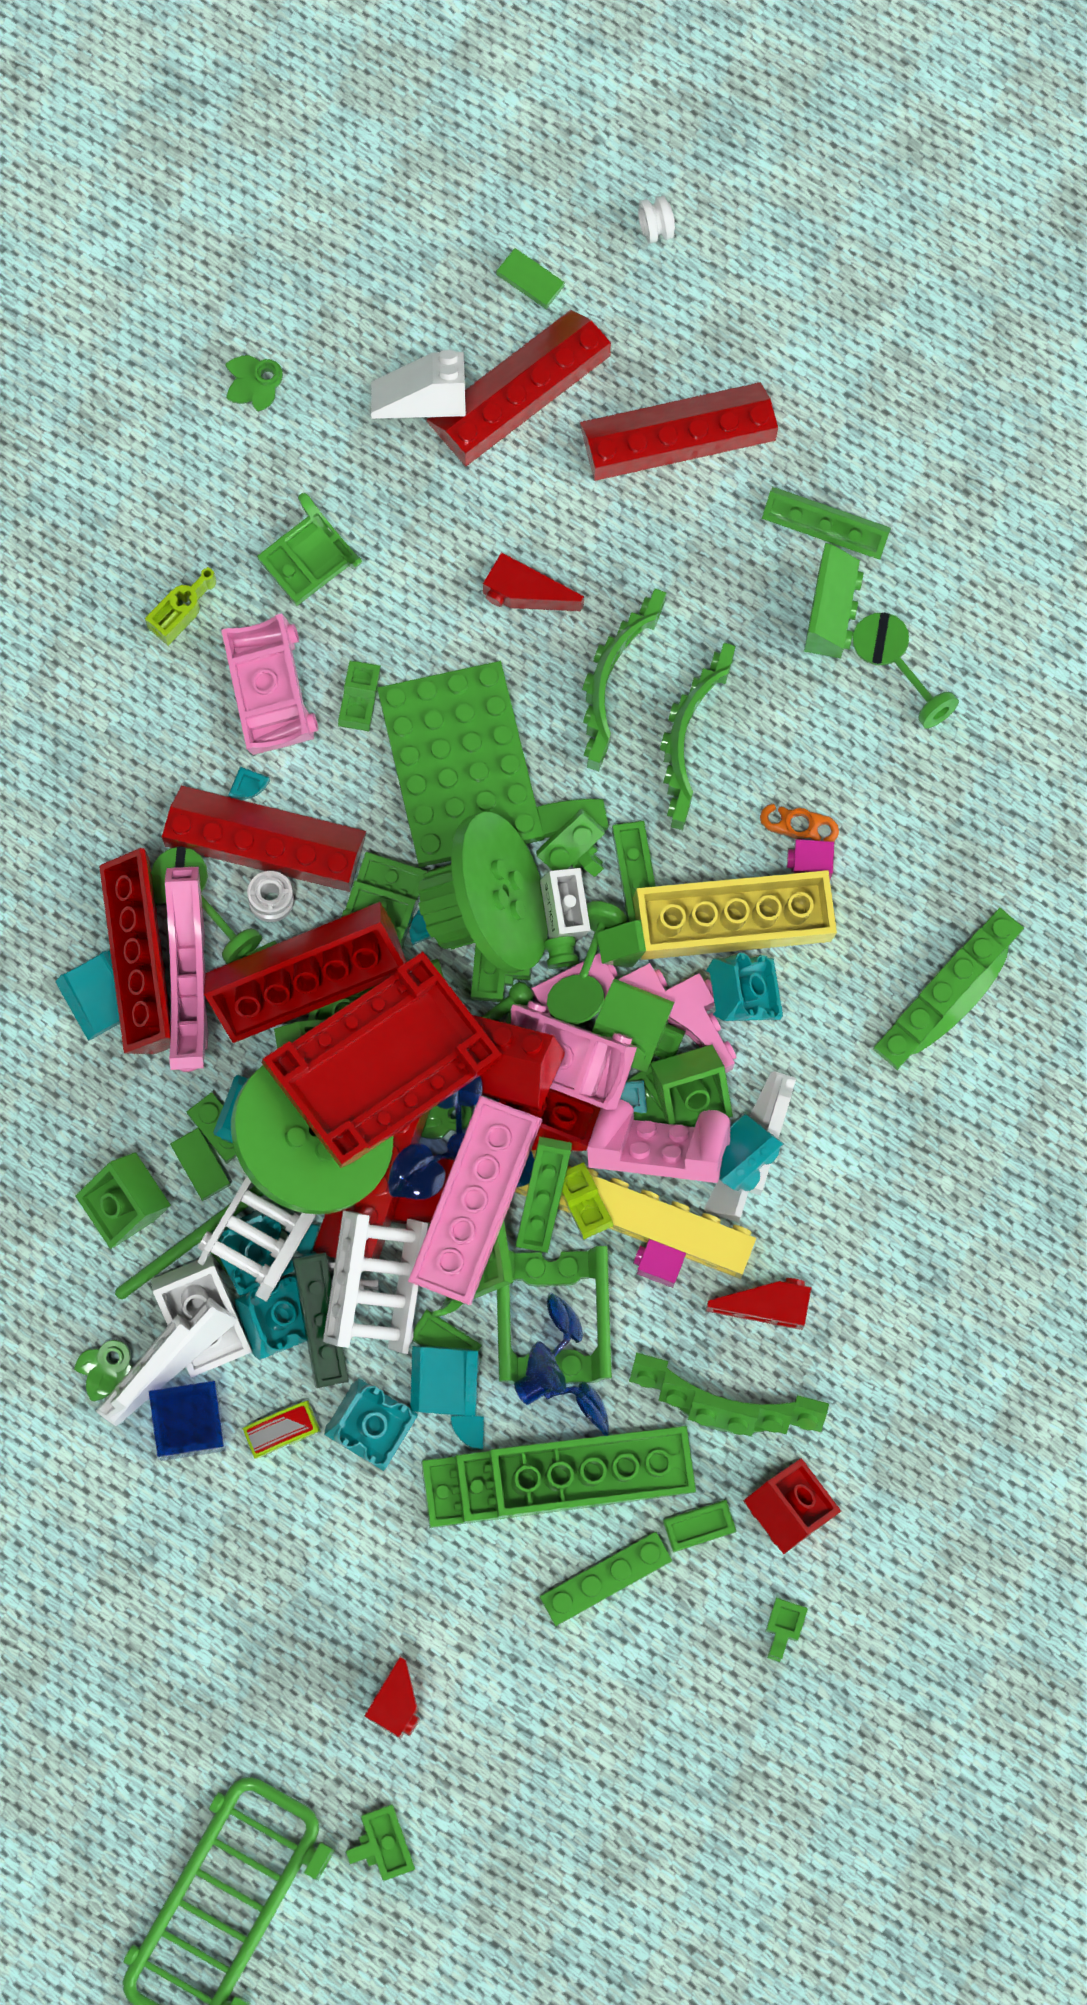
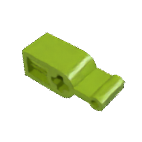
(169, 618)

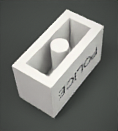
(565, 903)

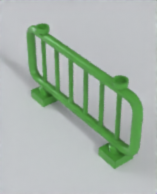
(304, 1853)

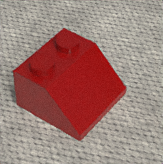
(792, 1506)
(395, 1703)

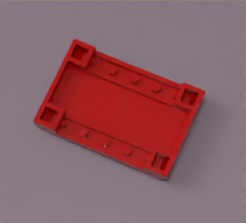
(382, 1060)

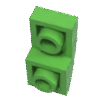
(557, 814)

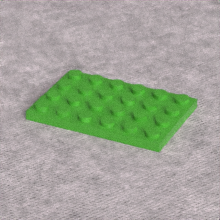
(457, 756)

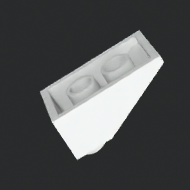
(422, 388)
(184, 1293)

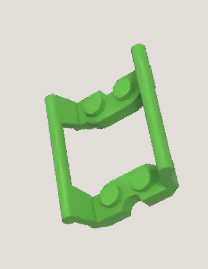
(565, 1271)

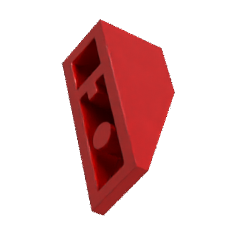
(524, 588)
(772, 1303)

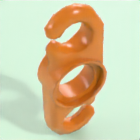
(784, 826)

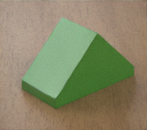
(622, 944)

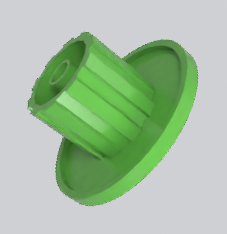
(487, 895)
(288, 1158)

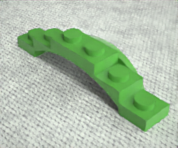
(606, 657)
(673, 742)
(951, 991)
(724, 1413)

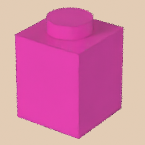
(811, 856)
(659, 1262)

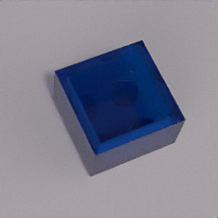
(187, 1421)

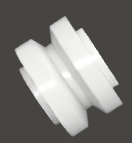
(656, 219)
(266, 883)

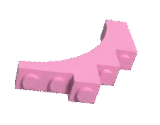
(187, 969)
(688, 1013)

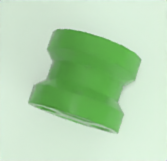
(561, 952)

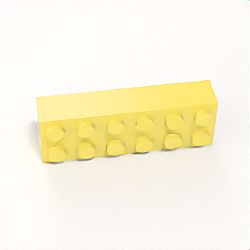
(735, 914)

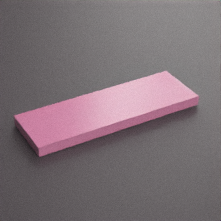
(475, 1200)

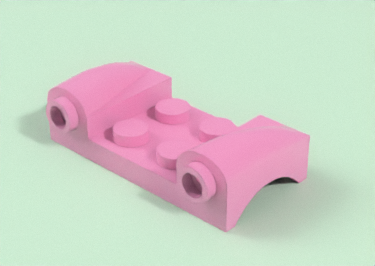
(268, 685)
(592, 1066)
(659, 1148)

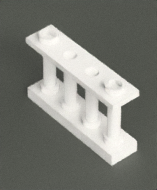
(280, 1249)
(345, 1284)

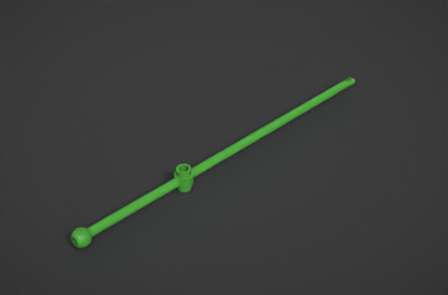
(518, 994)

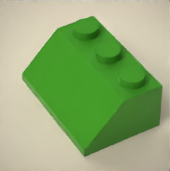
(833, 603)

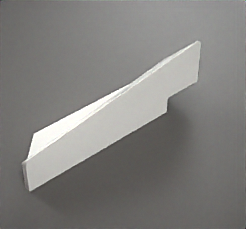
(770, 1114)
(166, 1358)

